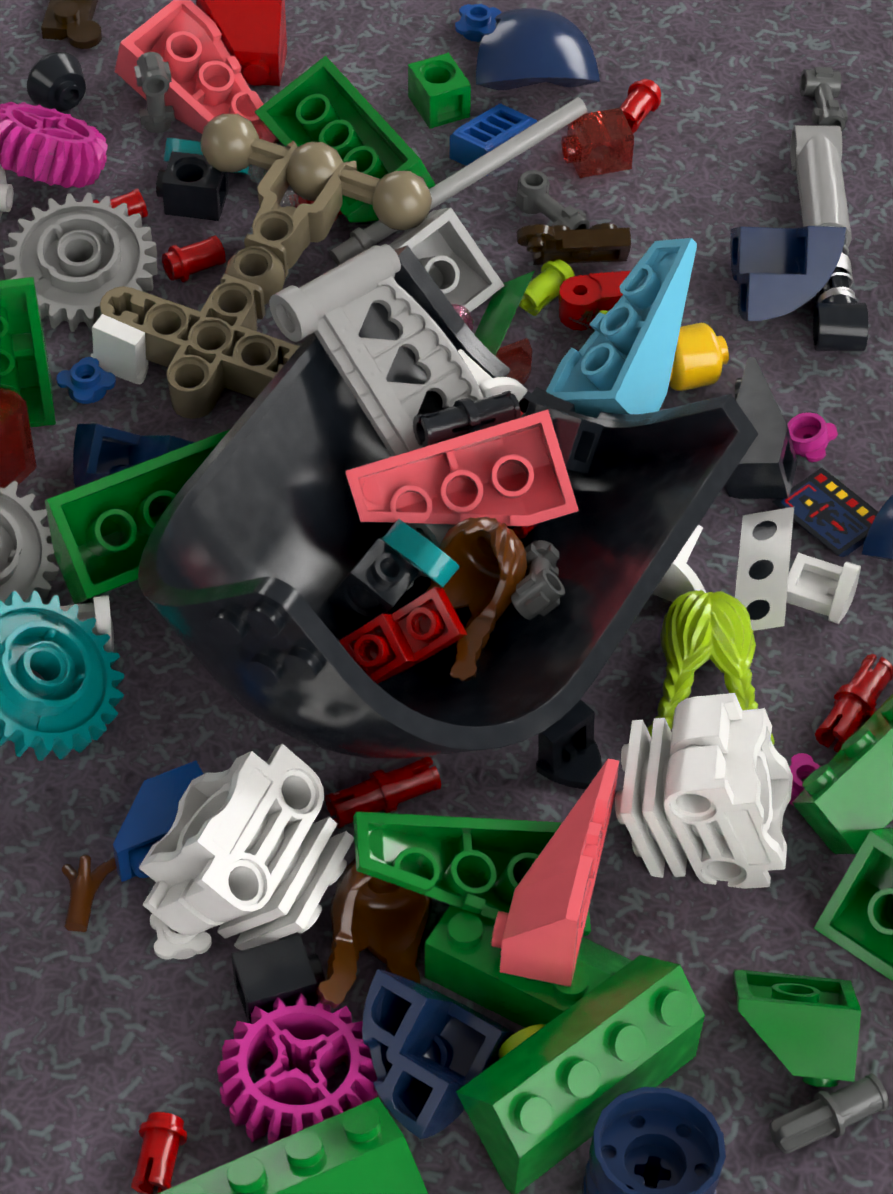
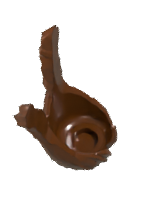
(489, 569)
(373, 917)

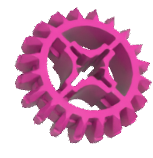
(50, 146)
(309, 1043)

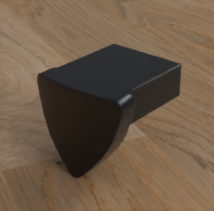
(569, 749)

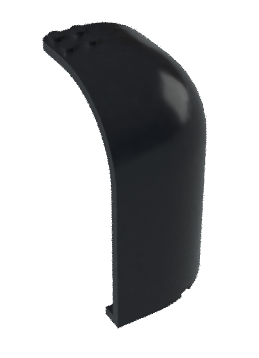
(274, 530)

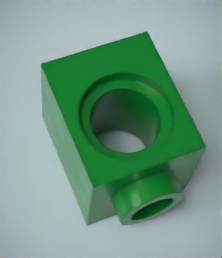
(439, 90)

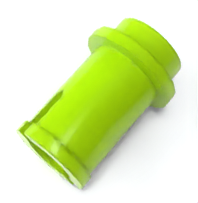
(545, 286)

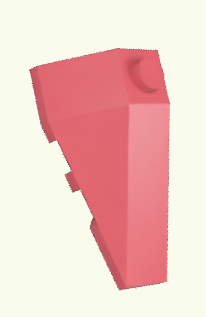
(201, 69)
(492, 473)
(553, 899)

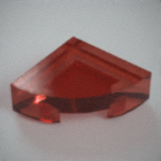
(518, 358)

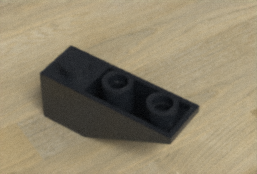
(771, 460)

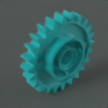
(76, 671)

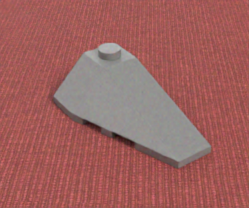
(452, 259)

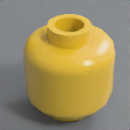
(698, 357)

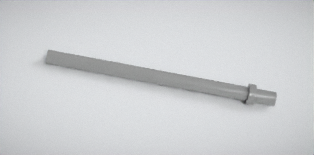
(363, 239)

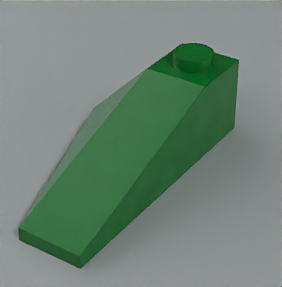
(24, 351)
(452, 858)

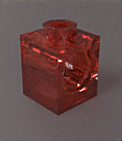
(599, 143)

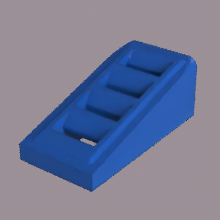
(482, 135)

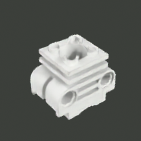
(707, 793)
(247, 852)

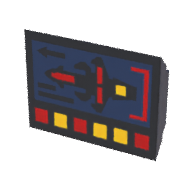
(830, 512)

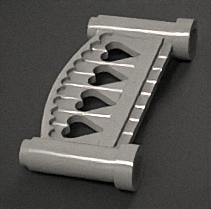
(335, 311)

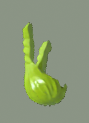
(701, 629)

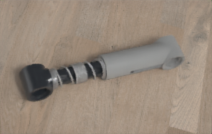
(816, 157)

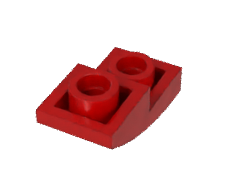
(406, 636)

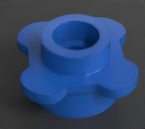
(476, 21)
(86, 381)

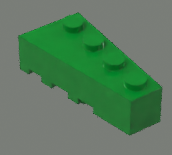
(854, 788)

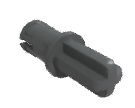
(829, 1114)

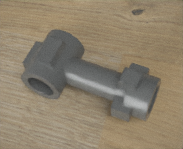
(154, 78)
(824, 86)
(535, 198)
(541, 587)

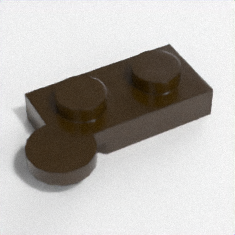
(72, 21)
(598, 244)

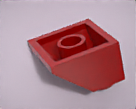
(253, 34)

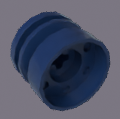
(656, 1141)

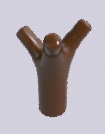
(83, 890)

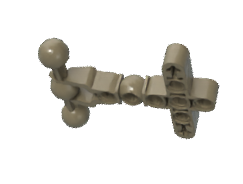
(260, 268)

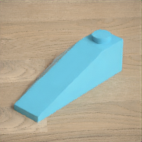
(634, 345)

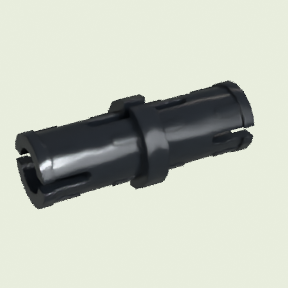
(465, 417)

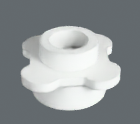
(175, 945)

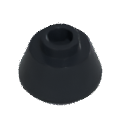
(56, 82)

